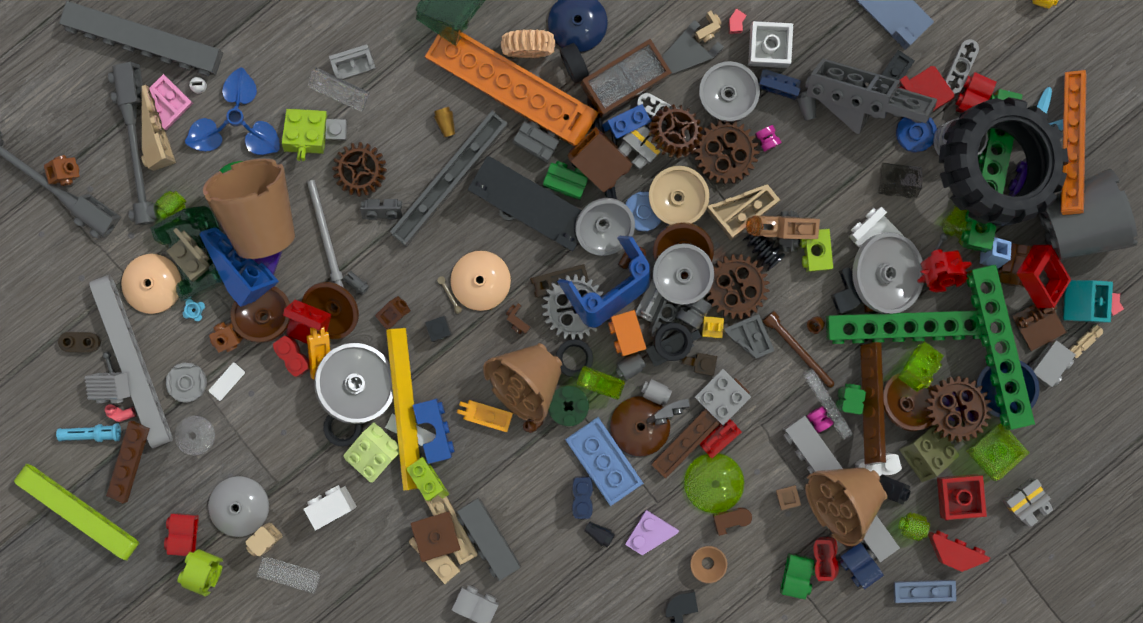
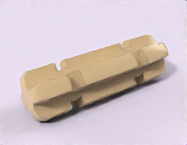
(1086, 340)

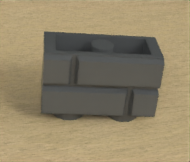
(536, 142)

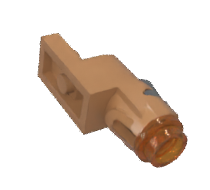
(783, 227)

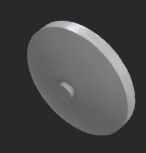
(887, 273)
(354, 383)

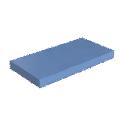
(604, 461)

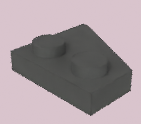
(751, 336)

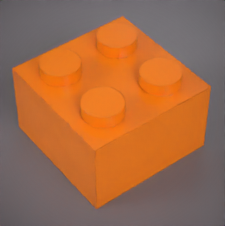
(627, 333)

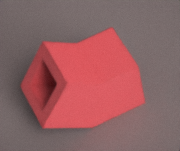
(736, 21)
(1116, 305)

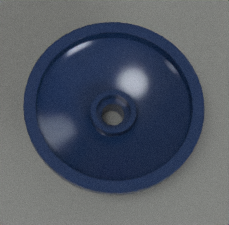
(584, 34)
(1031, 383)

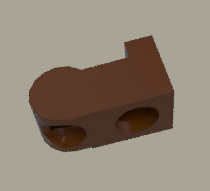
(731, 518)

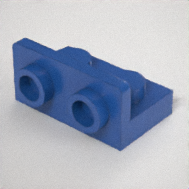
(627, 121)

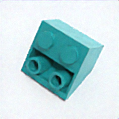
(1088, 301)

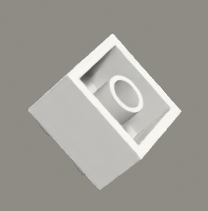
(770, 44)
(327, 509)

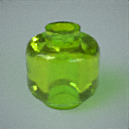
(170, 204)
(914, 526)

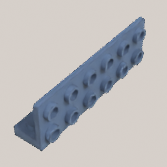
(900, 18)

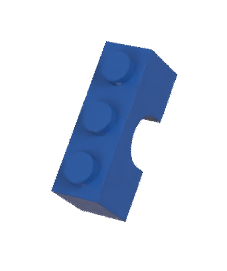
(431, 413)

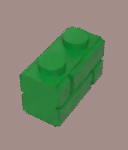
(565, 180)
(850, 399)

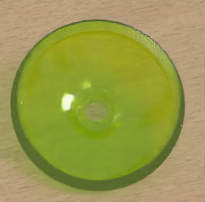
(699, 481)

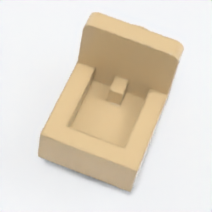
(707, 33)

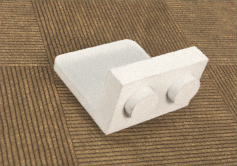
(874, 224)

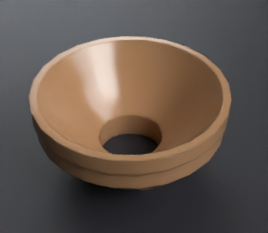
(718, 569)

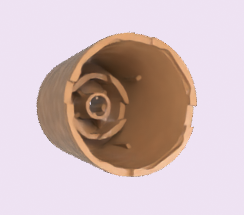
(253, 207)

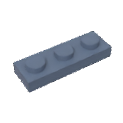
(924, 591)

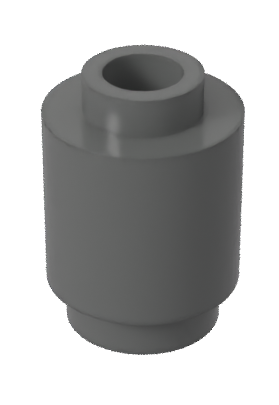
(630, 366)

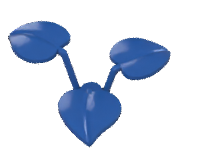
(240, 89)

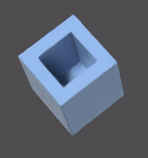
(998, 255)

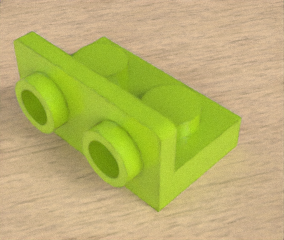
(427, 480)

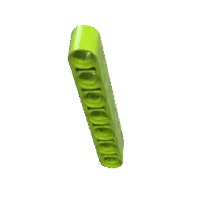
(76, 512)

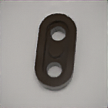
(78, 342)

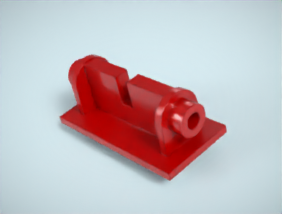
(720, 438)

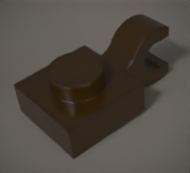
(702, 363)

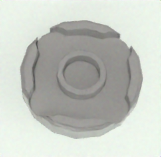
(186, 382)

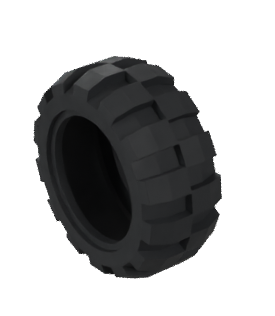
(1042, 152)

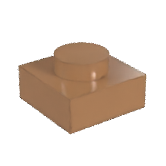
(788, 497)

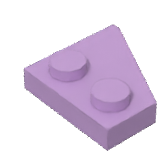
(650, 533)

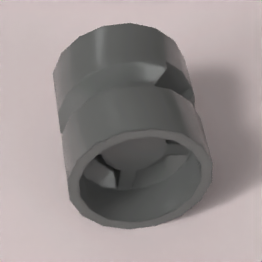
(693, 313)

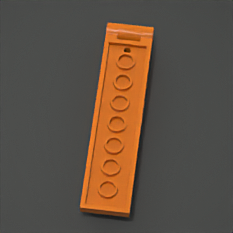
(514, 87)

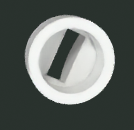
(198, 88)

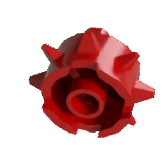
(943, 270)

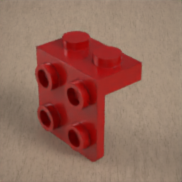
(929, 84)
(303, 318)

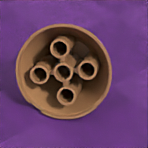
(525, 380)
(845, 501)

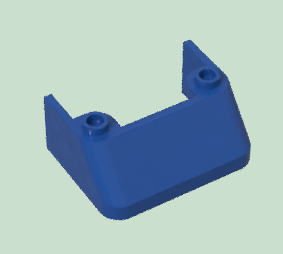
(596, 309)

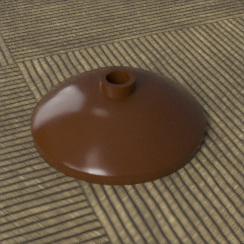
(683, 233)
(344, 316)
(248, 320)
(913, 416)
(625, 431)

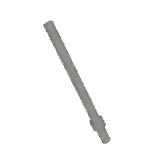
(336, 275)

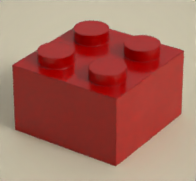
(961, 497)

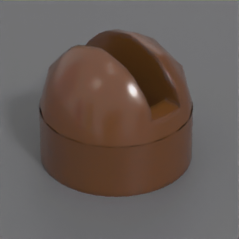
(811, 327)

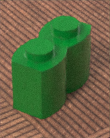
(797, 576)

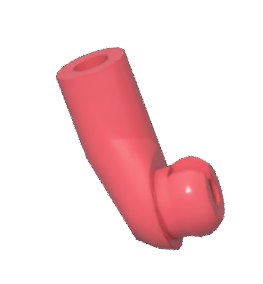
(118, 414)

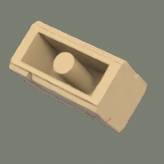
(263, 539)

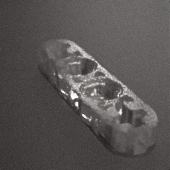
(826, 401)

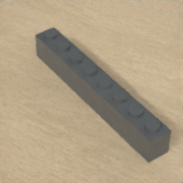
(141, 38)

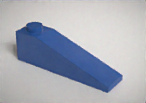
(241, 276)

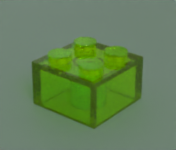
(997, 452)

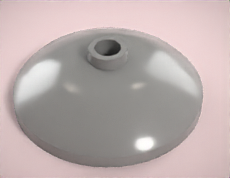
(732, 78)
(602, 238)
(676, 261)
(252, 505)

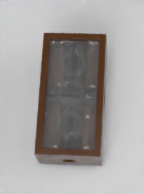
(625, 78)

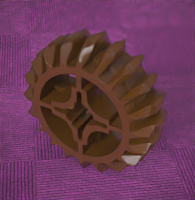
(679, 146)
(357, 177)

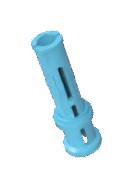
(98, 433)

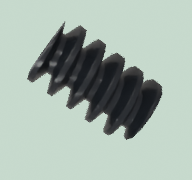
(765, 250)

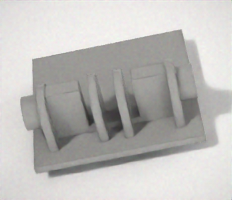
(722, 397)

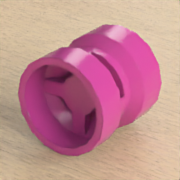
(770, 142)
(819, 419)

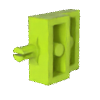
(304, 132)

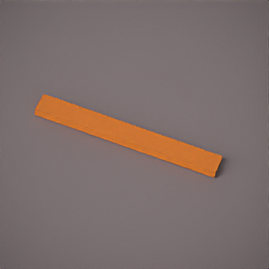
(1074, 140)

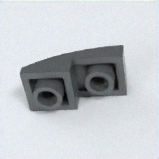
(664, 414)

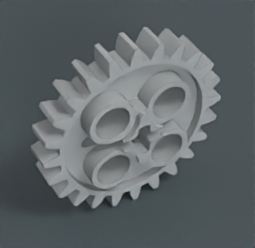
(576, 325)

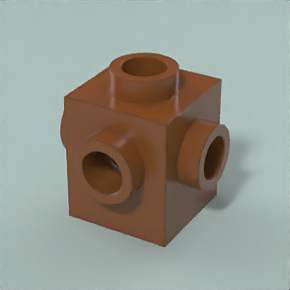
(62, 170)
(224, 337)

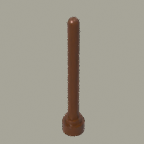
(773, 322)

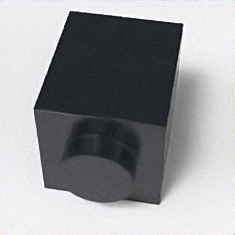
(438, 328)

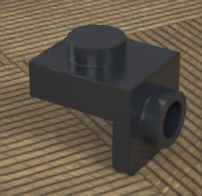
(895, 490)

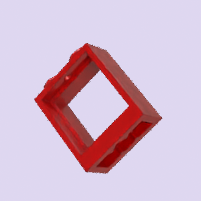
(1044, 258)

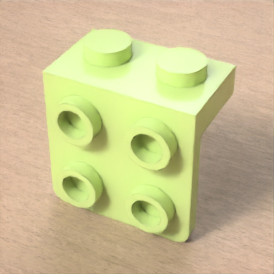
(372, 452)

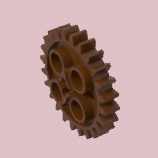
(742, 143)
(754, 279)
(976, 405)

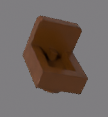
(518, 325)

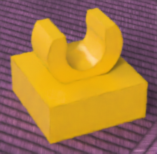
(712, 327)

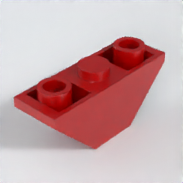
(956, 553)

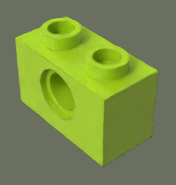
(824, 260)

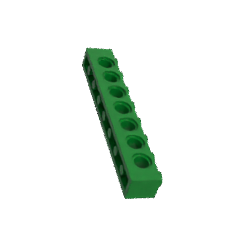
(971, 238)
(835, 326)
(1009, 355)

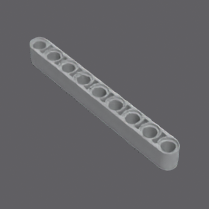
(131, 360)

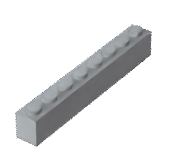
(819, 457)

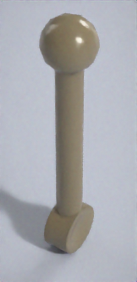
(441, 280)

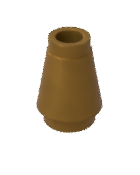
(445, 121)

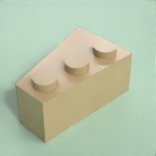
(734, 211)

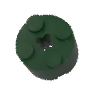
(569, 417)

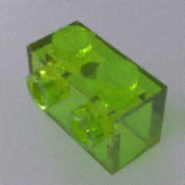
(921, 367)

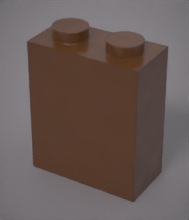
(600, 160)

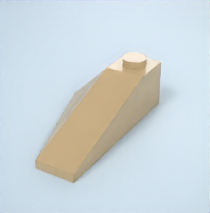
(155, 143)

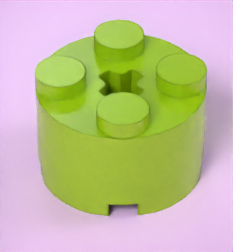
(200, 572)

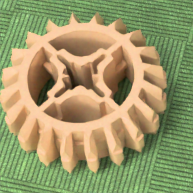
(528, 43)

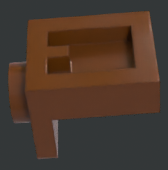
(392, 312)

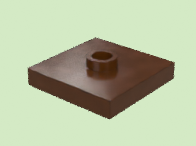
(435, 536)

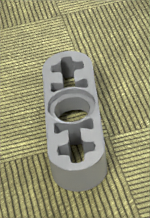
(961, 52)

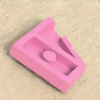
(169, 101)

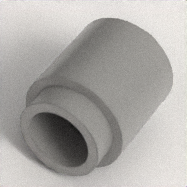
(656, 392)

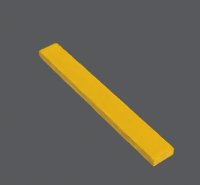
(403, 403)

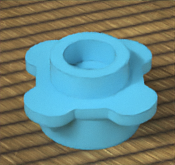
(188, 313)

